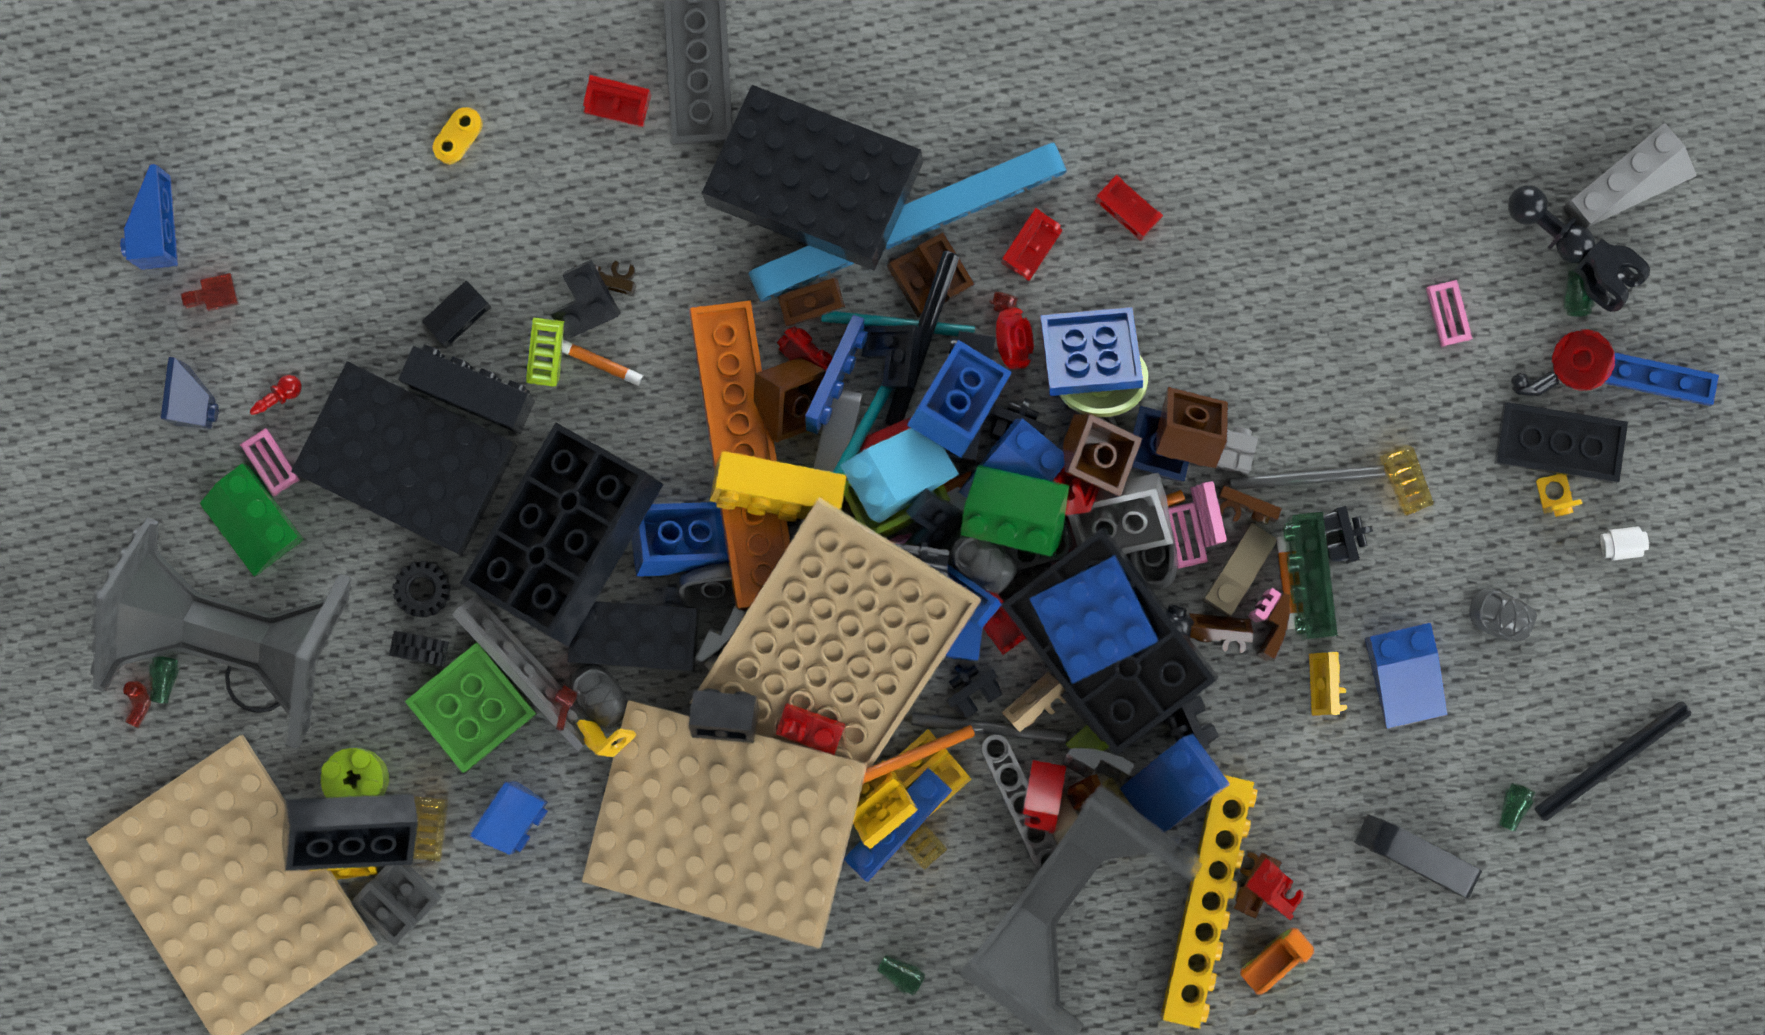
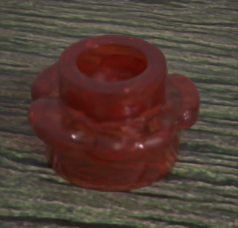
(1003, 301)

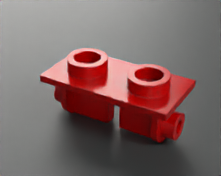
(800, 345)

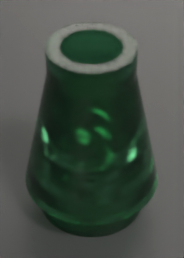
(1576, 299)
(162, 675)
(1515, 805)
(902, 974)

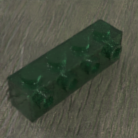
(1311, 576)

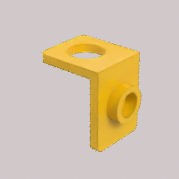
(1562, 505)
(597, 741)

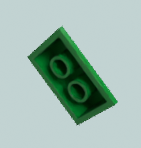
(1015, 510)
(250, 519)

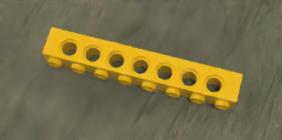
(1196, 1011)

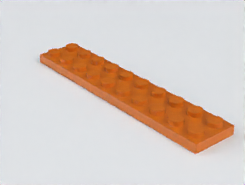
(727, 369)

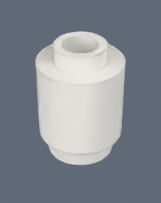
(1624, 543)

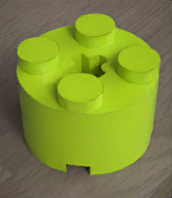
(339, 770)

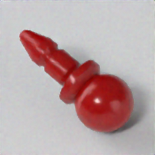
(286, 388)

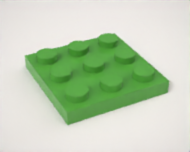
(470, 707)

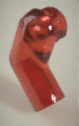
(140, 701)

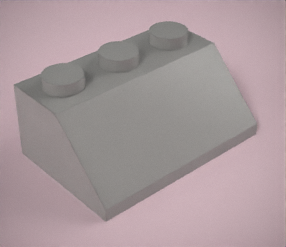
(1134, 519)

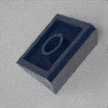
(1146, 459)

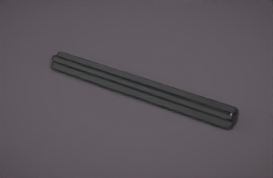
(928, 324)
(1613, 761)

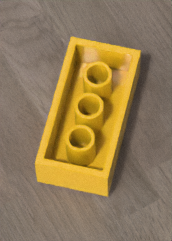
(773, 486)

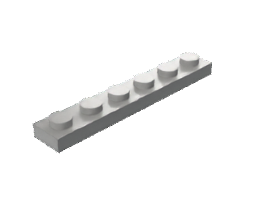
(519, 665)

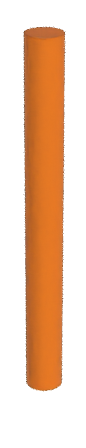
(918, 753)

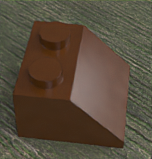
(785, 396)
(1192, 428)
(1099, 452)

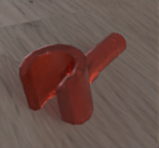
(566, 698)

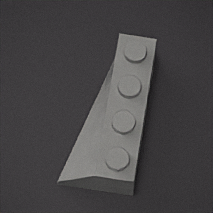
(1642, 173)

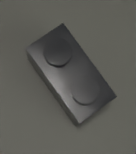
(723, 716)

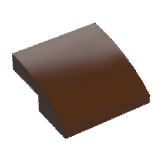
(917, 270)
(1278, 623)

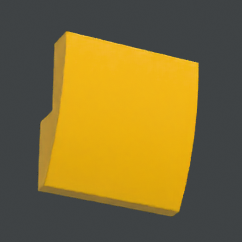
(940, 763)
(882, 808)

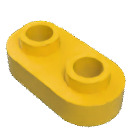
(460, 136)

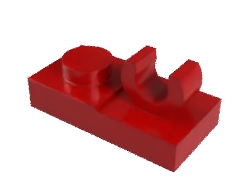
(810, 729)

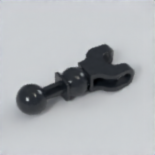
(1600, 264)

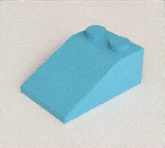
(897, 472)

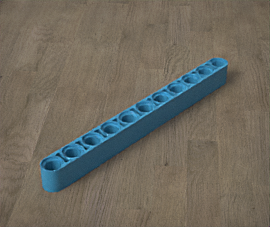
(919, 218)

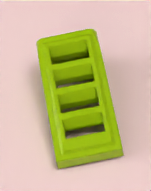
(538, 376)

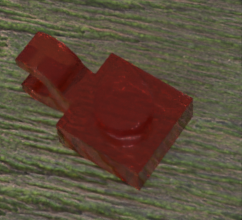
(216, 293)

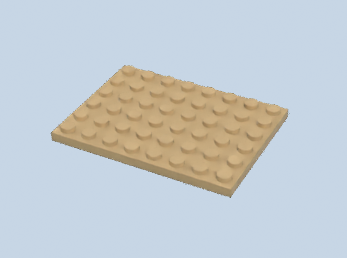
(843, 633)
(725, 826)
(215, 895)

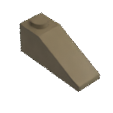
(1239, 570)

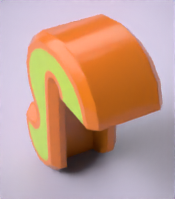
(1276, 960)

